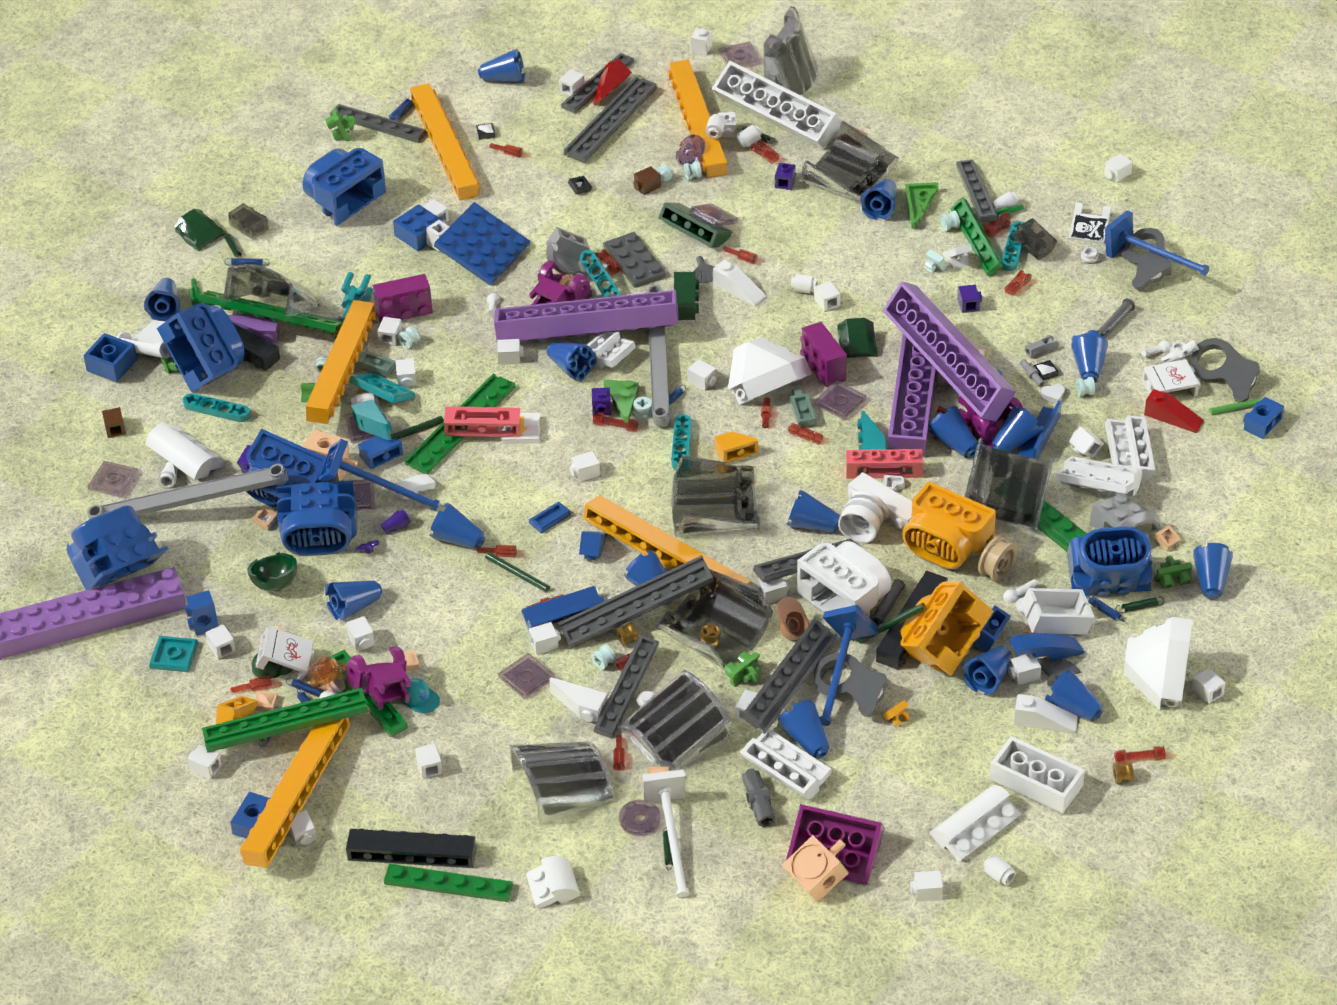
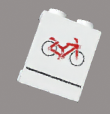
(1171, 377)
(285, 650)

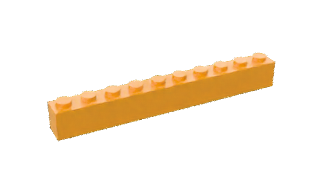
(696, 116)
(445, 142)
(340, 362)
(646, 537)
(292, 792)

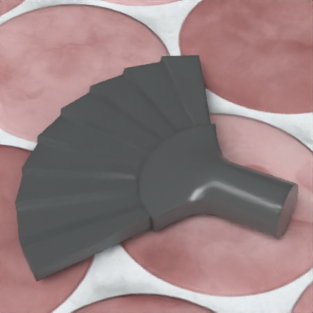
(704, 271)
(1055, 668)

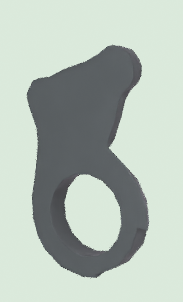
(1150, 265)
(1236, 370)
(862, 684)

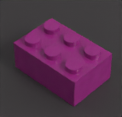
(403, 298)
(823, 354)

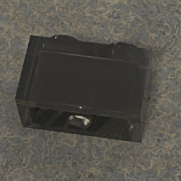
(248, 221)
(1035, 239)

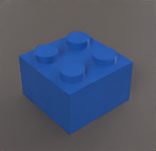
(413, 225)
(110, 357)

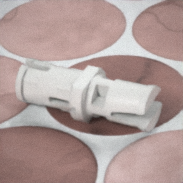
(1181, 353)

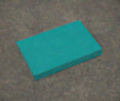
(382, 387)

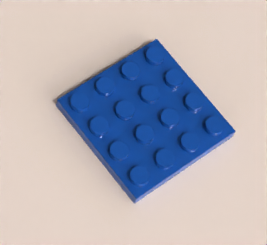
(482, 243)

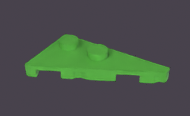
(918, 199)
(623, 395)

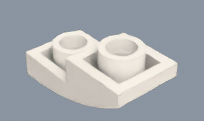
(416, 483)

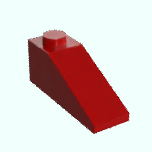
(611, 78)
(1171, 411)

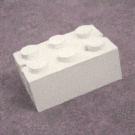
(1057, 611)

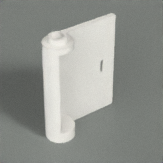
(148, 341)

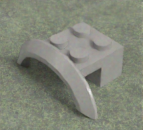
(565, 251)
(1121, 512)

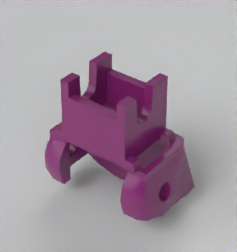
(551, 291)
(986, 428)
(380, 680)

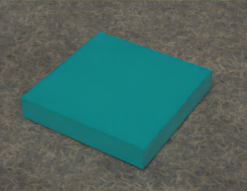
(173, 654)

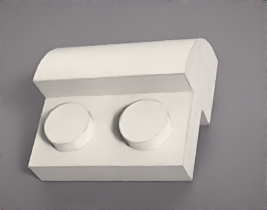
(610, 348)
(552, 882)

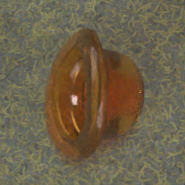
(326, 670)

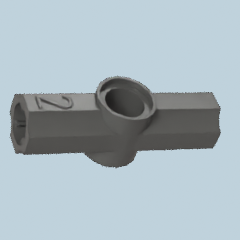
(758, 797)

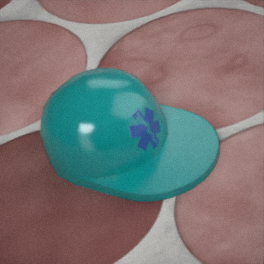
(421, 697)

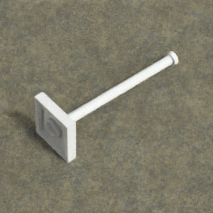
(664, 788)

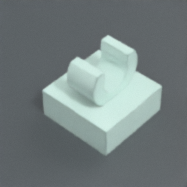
(935, 261)

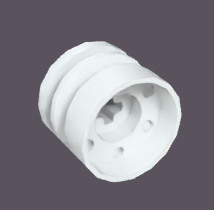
(862, 516)

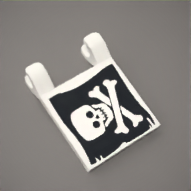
(1089, 227)

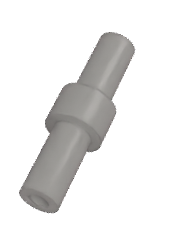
(1032, 373)

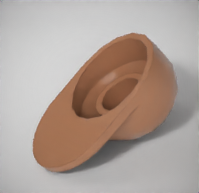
(792, 618)

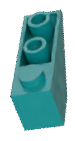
(371, 420)
(870, 434)

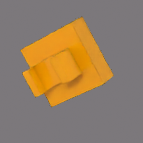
(896, 712)

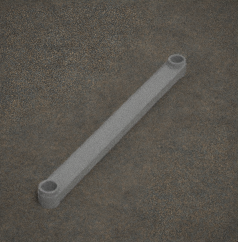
(659, 372)
(199, 492)

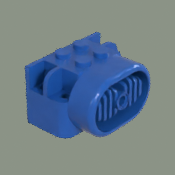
(344, 182)
(202, 344)
(301, 464)
(317, 517)
(113, 547)
(1110, 561)

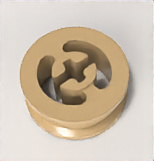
(997, 558)

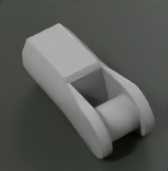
(1041, 346)

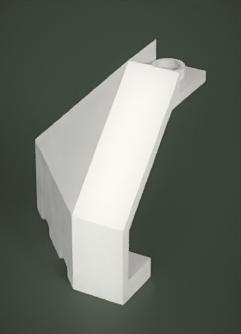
(763, 367)
(1159, 661)

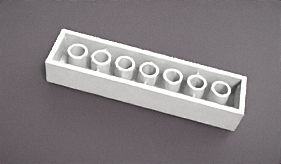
(777, 105)

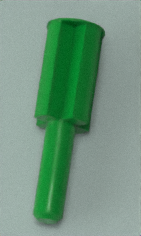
(1009, 210)
(194, 291)

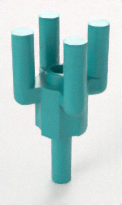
(352, 293)

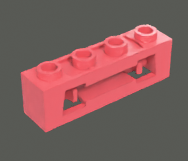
(482, 421)
(884, 462)

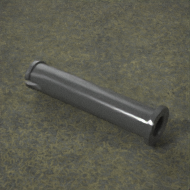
(1127, 306)
(887, 602)

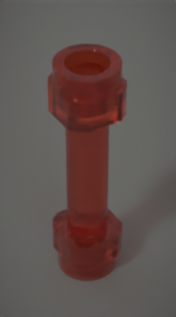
(600, 419)
(1157, 753)

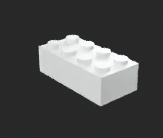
(1037, 774)

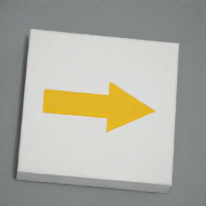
(528, 430)

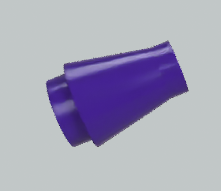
(396, 521)

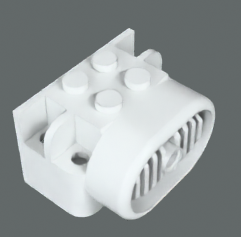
(842, 577)

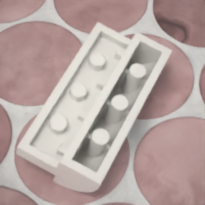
(1131, 444)
(183, 451)
(1100, 476)
(786, 763)
(976, 822)

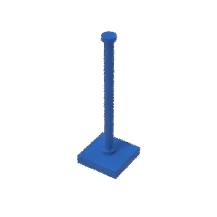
(1121, 230)
(334, 461)
(850, 624)

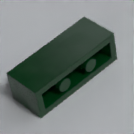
(687, 296)

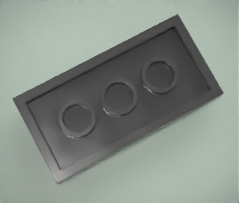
(635, 259)

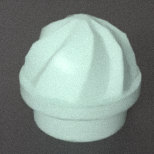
(665, 172)
(319, 363)

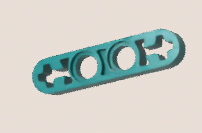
(1012, 246)
(601, 277)
(196, 403)
(681, 442)

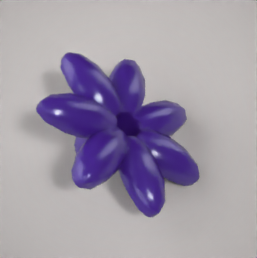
(368, 547)

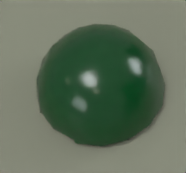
(273, 571)

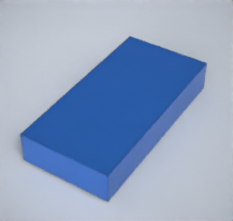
(549, 517)

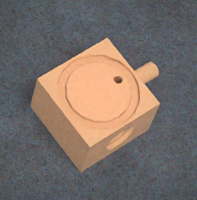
(320, 443)
(816, 867)

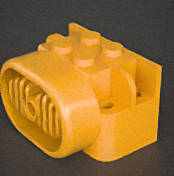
(947, 526)
(946, 627)

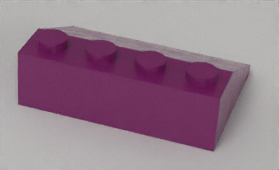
(860, 836)

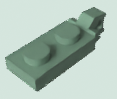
(376, 363)
(802, 408)

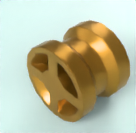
(710, 633)
(626, 634)
(1123, 772)

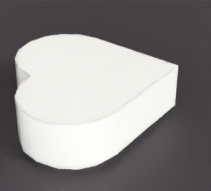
(1053, 393)
(894, 482)

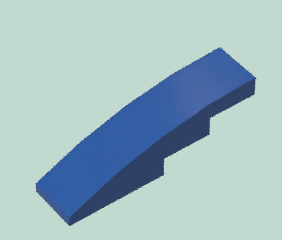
(1046, 644)

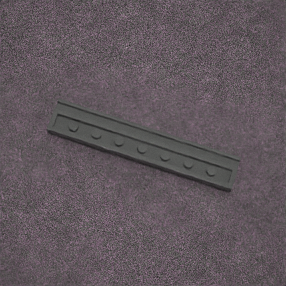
(610, 119)
(636, 602)
(789, 676)

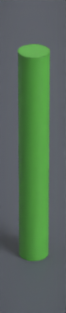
(1234, 407)

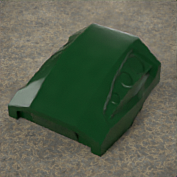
(198, 229)
(857, 337)

